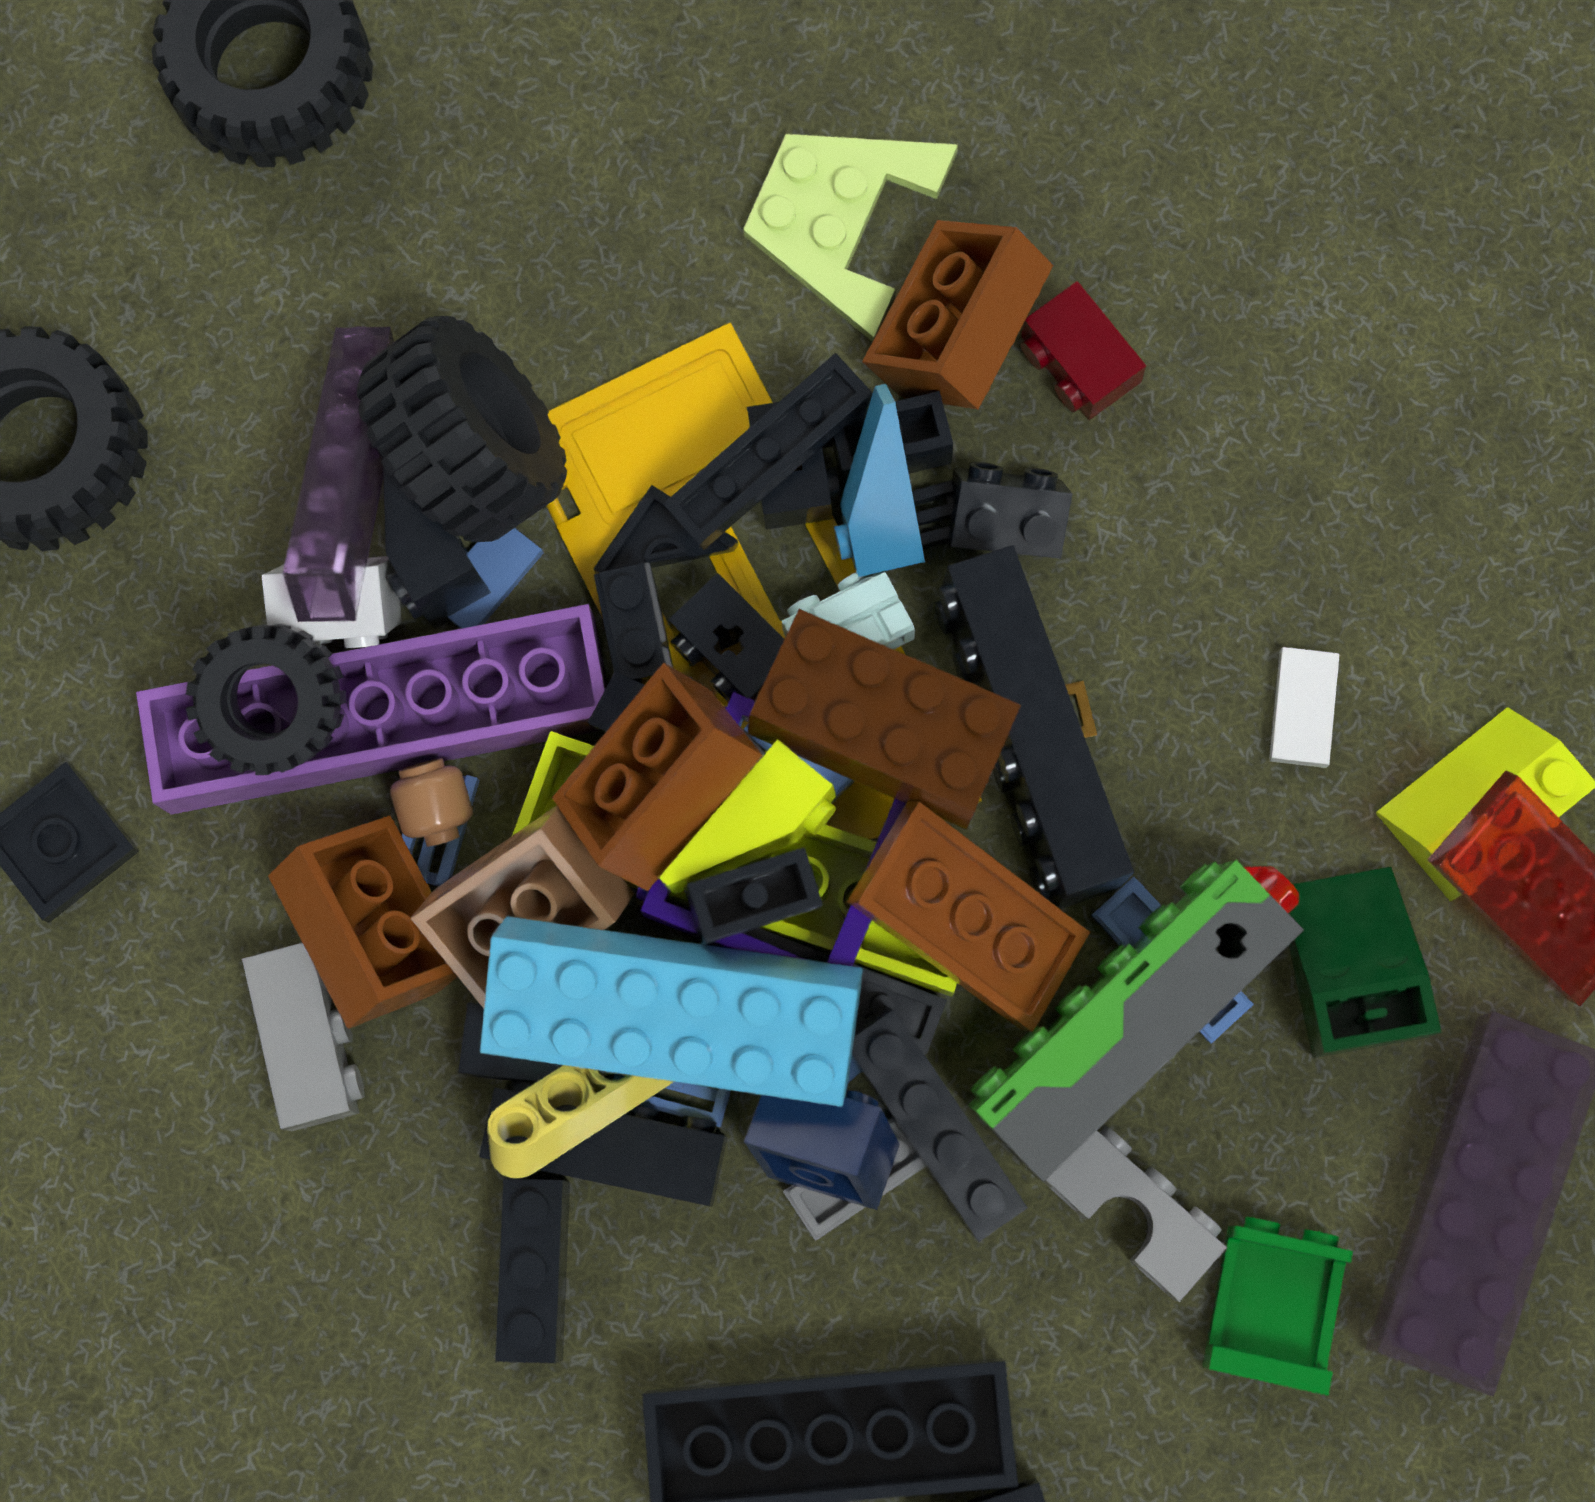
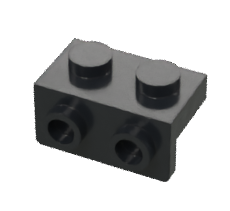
(1009, 510)

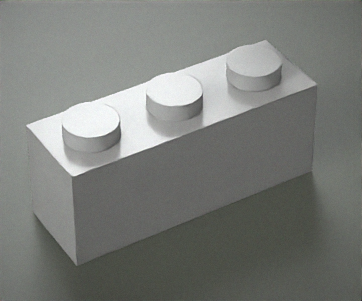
(301, 1040)

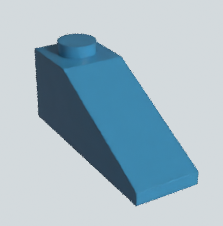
(878, 499)

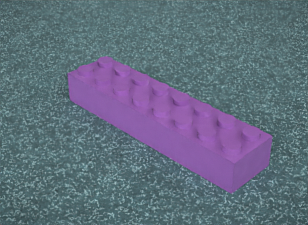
(403, 706)

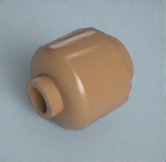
(431, 801)

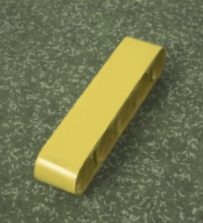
(556, 1132)

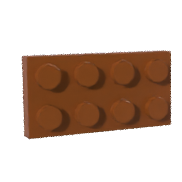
(969, 916)

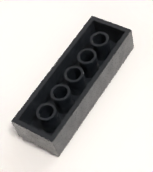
(1045, 754)
(833, 1436)

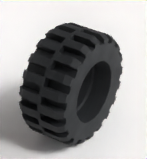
(270, 119)
(461, 429)
(104, 447)

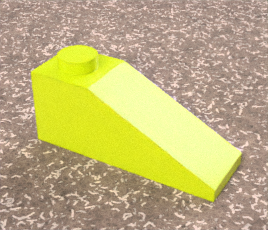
(762, 815)

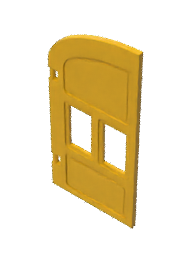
(661, 431)

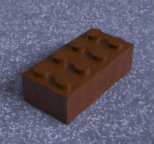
(882, 718)

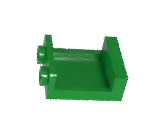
(1276, 1306)

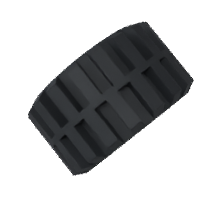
(218, 710)

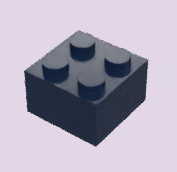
(825, 1146)

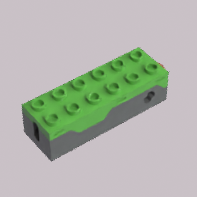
(1137, 1012)

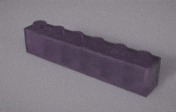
(338, 490)

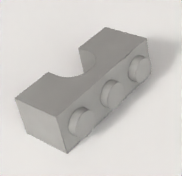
(1177, 1242)

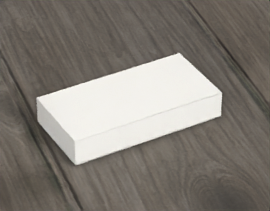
(1304, 707)

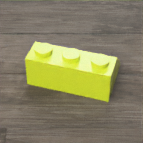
(1447, 792)

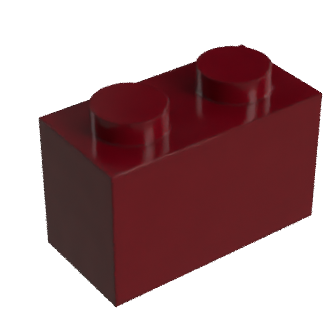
(1081, 352)

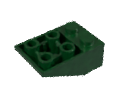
(1359, 965)

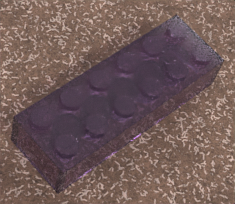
(1485, 1203)

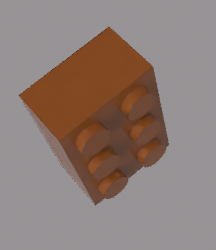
(958, 312)
(656, 777)
(353, 914)

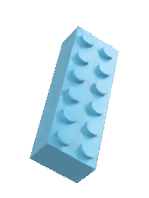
(671, 1010)

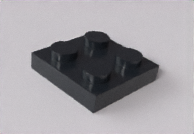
(60, 842)

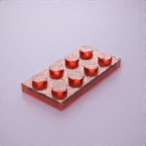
(1528, 882)

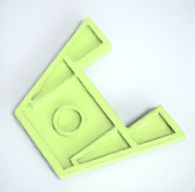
(820, 206)

